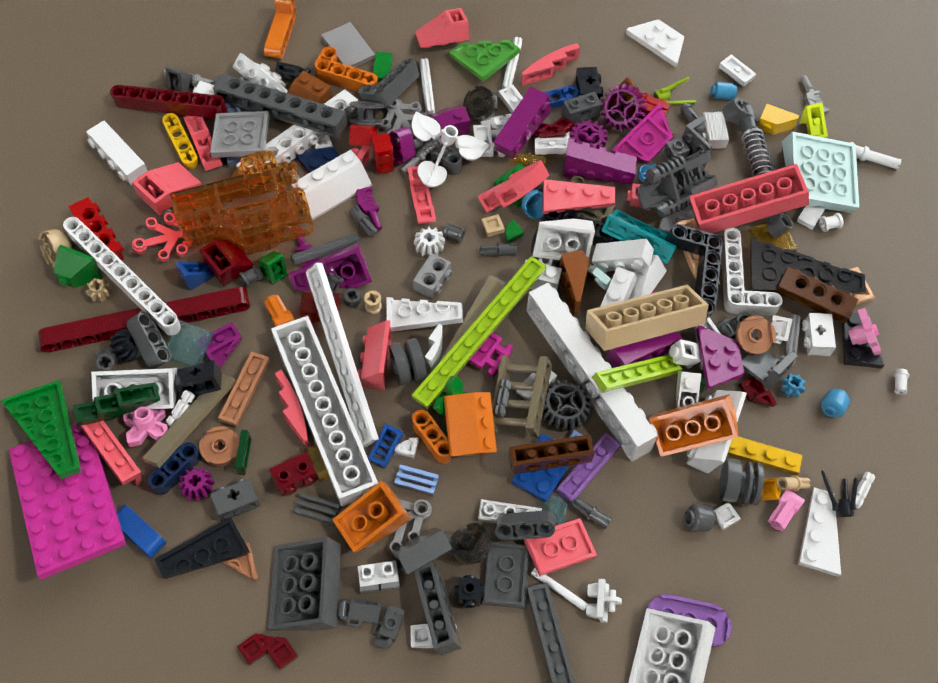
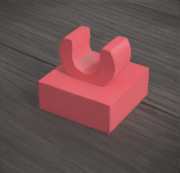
(363, 154)

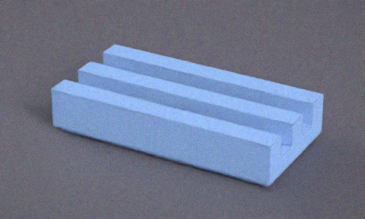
(417, 472)

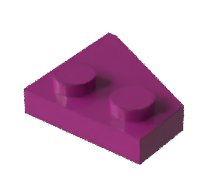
(223, 344)

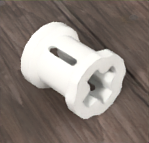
(831, 222)

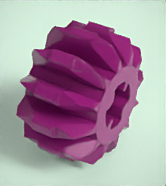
(189, 487)

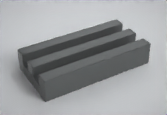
(298, 511)

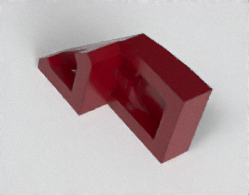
(757, 393)

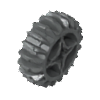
(574, 415)

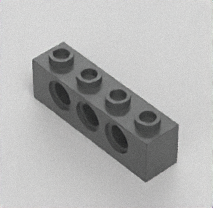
(437, 609)

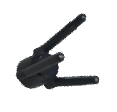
(844, 507)

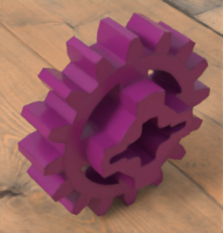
(589, 133)

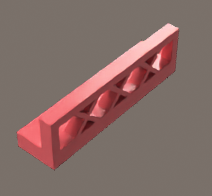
(112, 452)

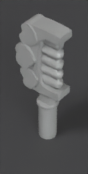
(812, 96)
(421, 153)

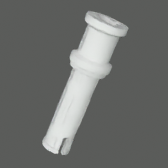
(864, 153)

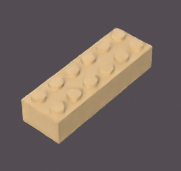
(646, 317)

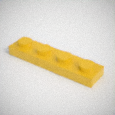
(765, 454)

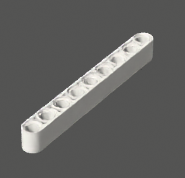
(79, 233)

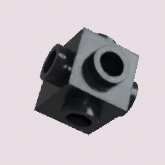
(466, 598)

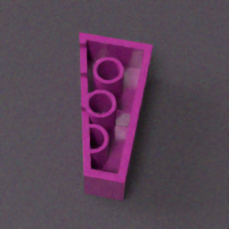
(523, 122)
(598, 164)
(641, 350)

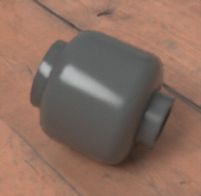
(700, 517)

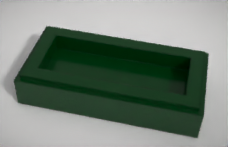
(243, 452)

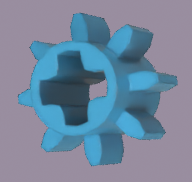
(793, 385)

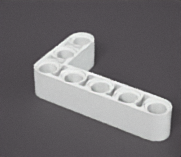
(732, 245)

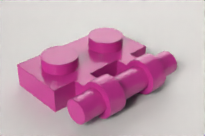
(485, 352)

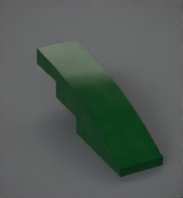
(114, 405)

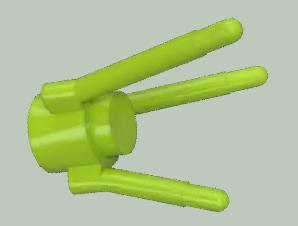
(665, 94)

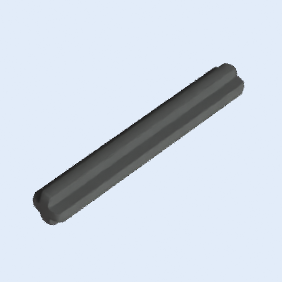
(324, 249)

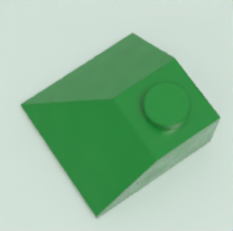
(75, 268)

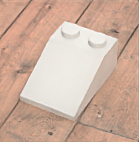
(563, 237)

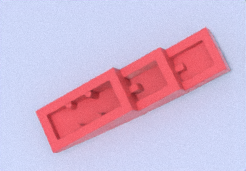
(552, 62)
(202, 141)
(293, 412)

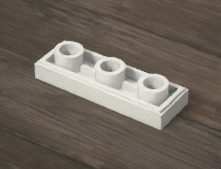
(491, 510)

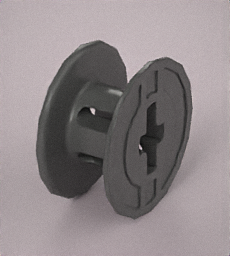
(366, 113)

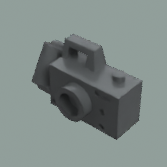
(359, 610)
(389, 627)

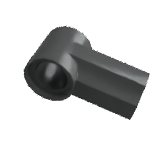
(105, 358)

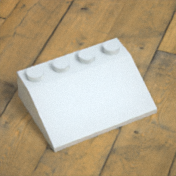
(672, 649)

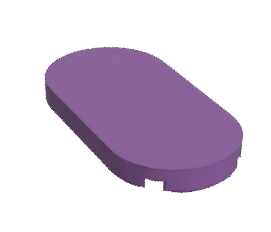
(697, 610)

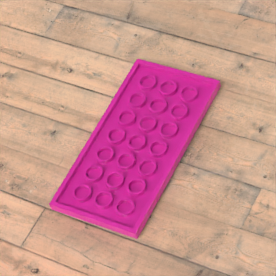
(69, 516)

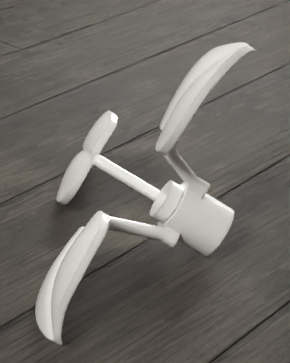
(426, 128)

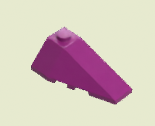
(455, 116)
(346, 263)

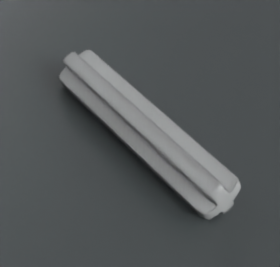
(792, 342)

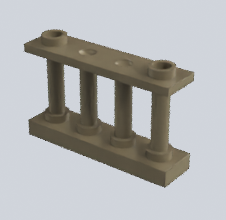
(535, 404)

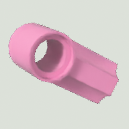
(787, 507)

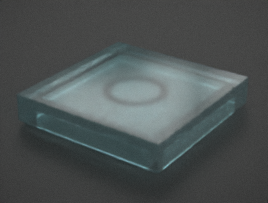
(189, 344)

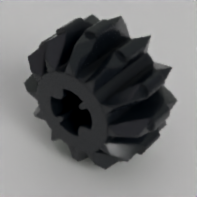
(124, 346)

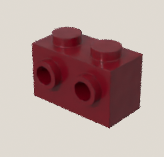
(294, 474)

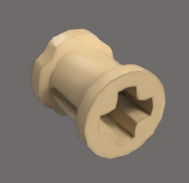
(373, 296)

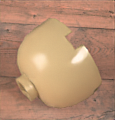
(51, 241)

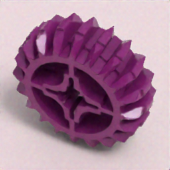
(620, 101)

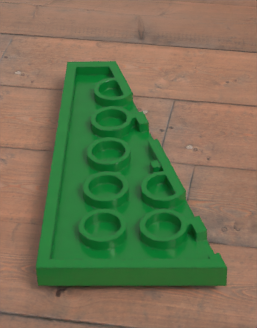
(47, 423)

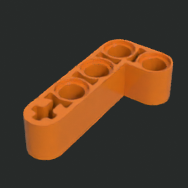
(280, 28)
(341, 75)

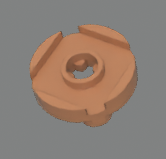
(763, 342)
(219, 457)

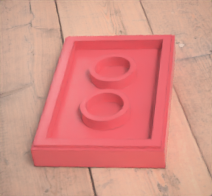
(563, 549)

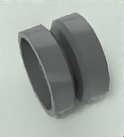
(407, 361)

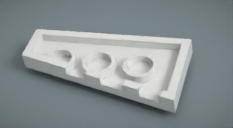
(413, 314)
(820, 536)

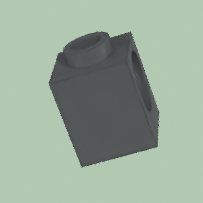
(675, 148)

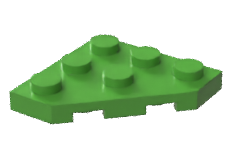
(485, 57)

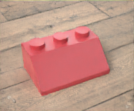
(376, 356)

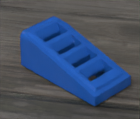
(386, 429)

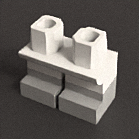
(379, 573)

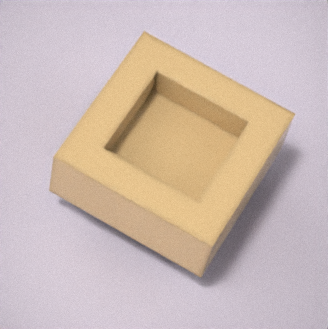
(493, 225)

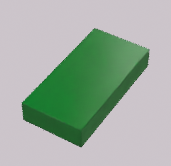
(382, 65)

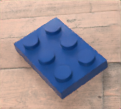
(542, 482)

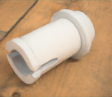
(901, 377)

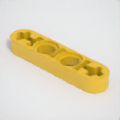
(181, 140)

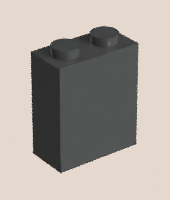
(421, 550)

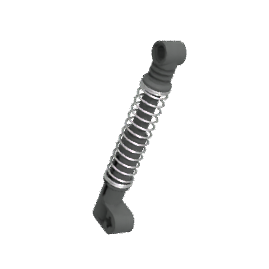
(743, 114)

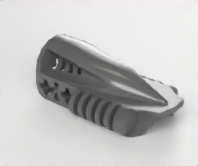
(671, 183)

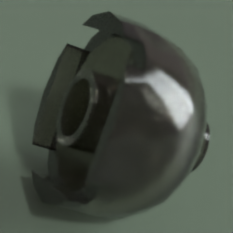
(480, 104)
(470, 544)

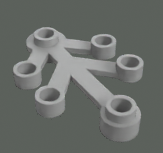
(396, 108)
(414, 514)

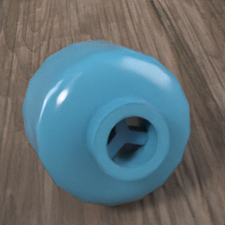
(835, 403)

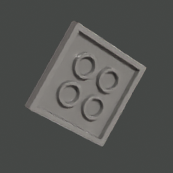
(239, 133)

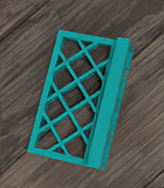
(629, 228)

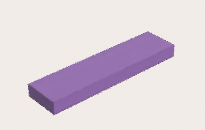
(585, 472)

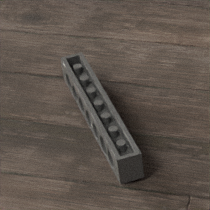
(281, 105)

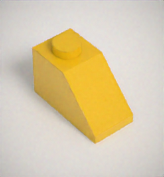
(777, 120)

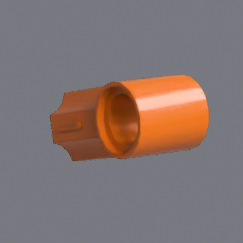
(278, 311)

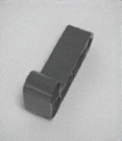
(392, 85)

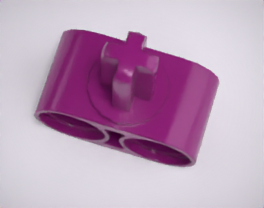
(402, 145)

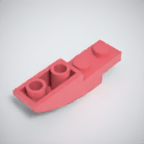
(514, 188)

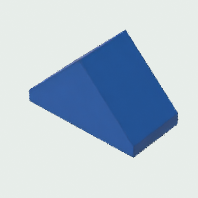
(194, 273)

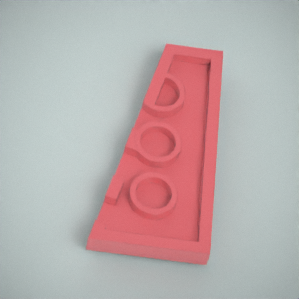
(568, 195)

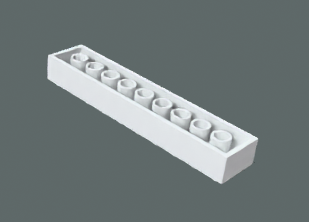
(582, 361)
(324, 410)

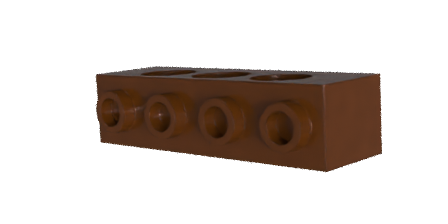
(805, 296)
(551, 454)

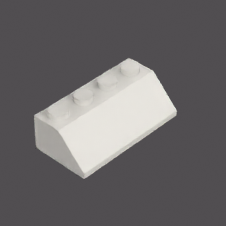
(333, 183)
(107, 381)
(713, 455)

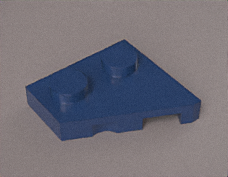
(315, 158)

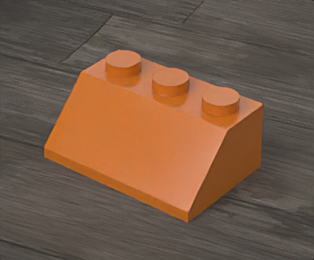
(470, 424)

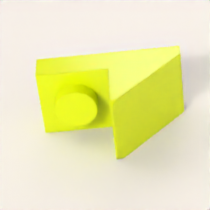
(814, 119)

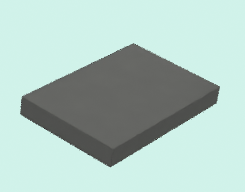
(506, 575)

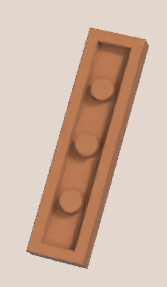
(244, 389)

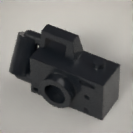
(290, 71)

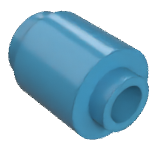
(723, 91)

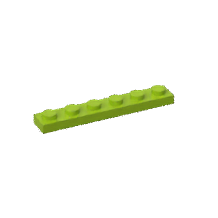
(635, 373)

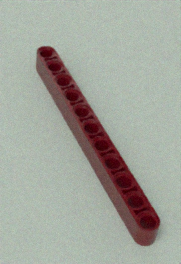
(105, 326)

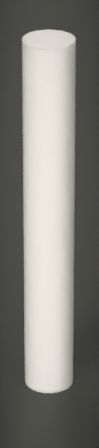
(561, 590)

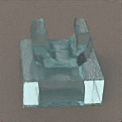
(558, 507)

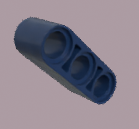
(170, 477)

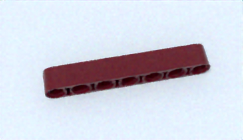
(168, 101)

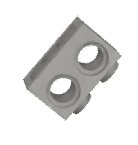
(429, 275)

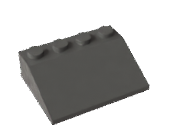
(305, 586)

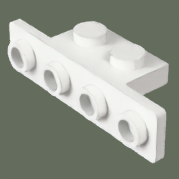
(258, 73)

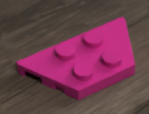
(647, 137)

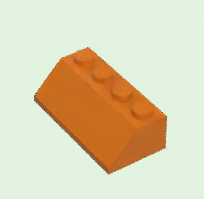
(695, 425)

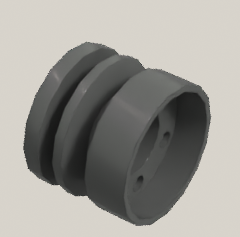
(746, 482)

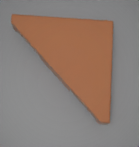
(244, 565)

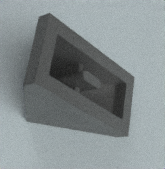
(177, 79)

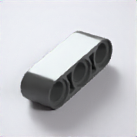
(148, 340)
(517, 531)

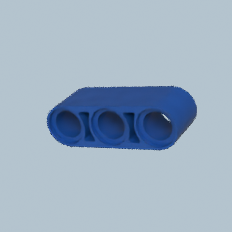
(139, 531)

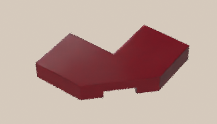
(558, 128)
(260, 645)

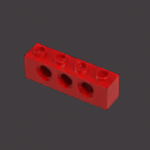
(89, 215)

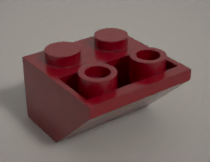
(225, 260)

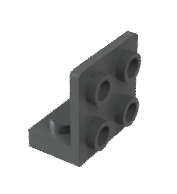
(693, 137)
(767, 367)

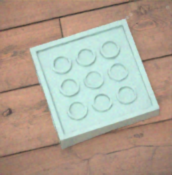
(827, 170)

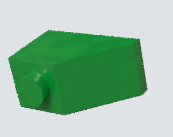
(273, 266)

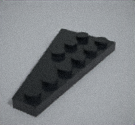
(770, 263)

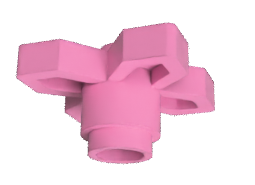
(865, 333)
(144, 423)

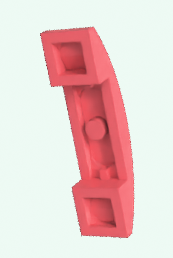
(421, 198)

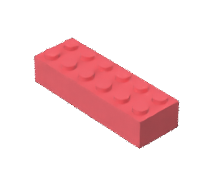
(750, 199)

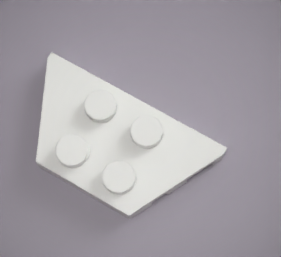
(658, 39)

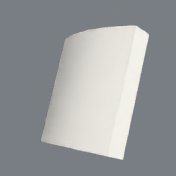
(435, 350)

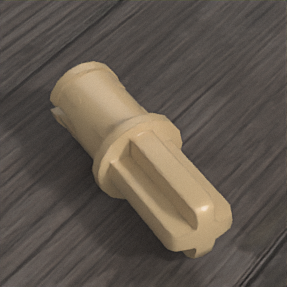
(793, 483)

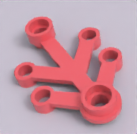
(170, 236)

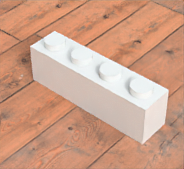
(116, 151)

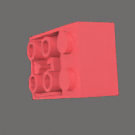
(444, 29)
(157, 184)

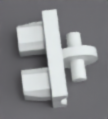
(601, 592)

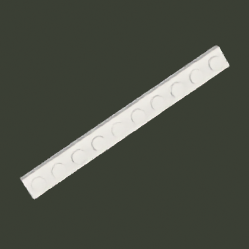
(341, 355)

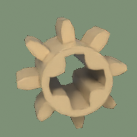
(98, 289)

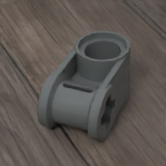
(450, 159)
(728, 326)

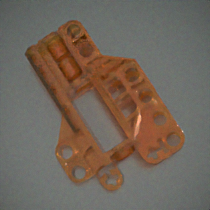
(226, 224)

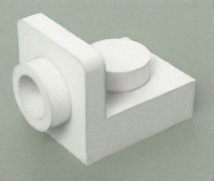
(782, 328)

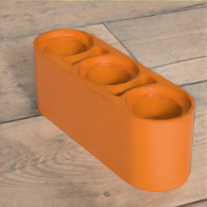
(428, 428)

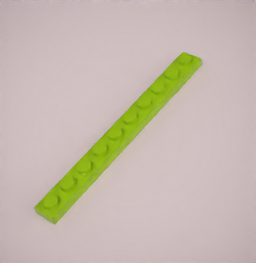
(479, 332)

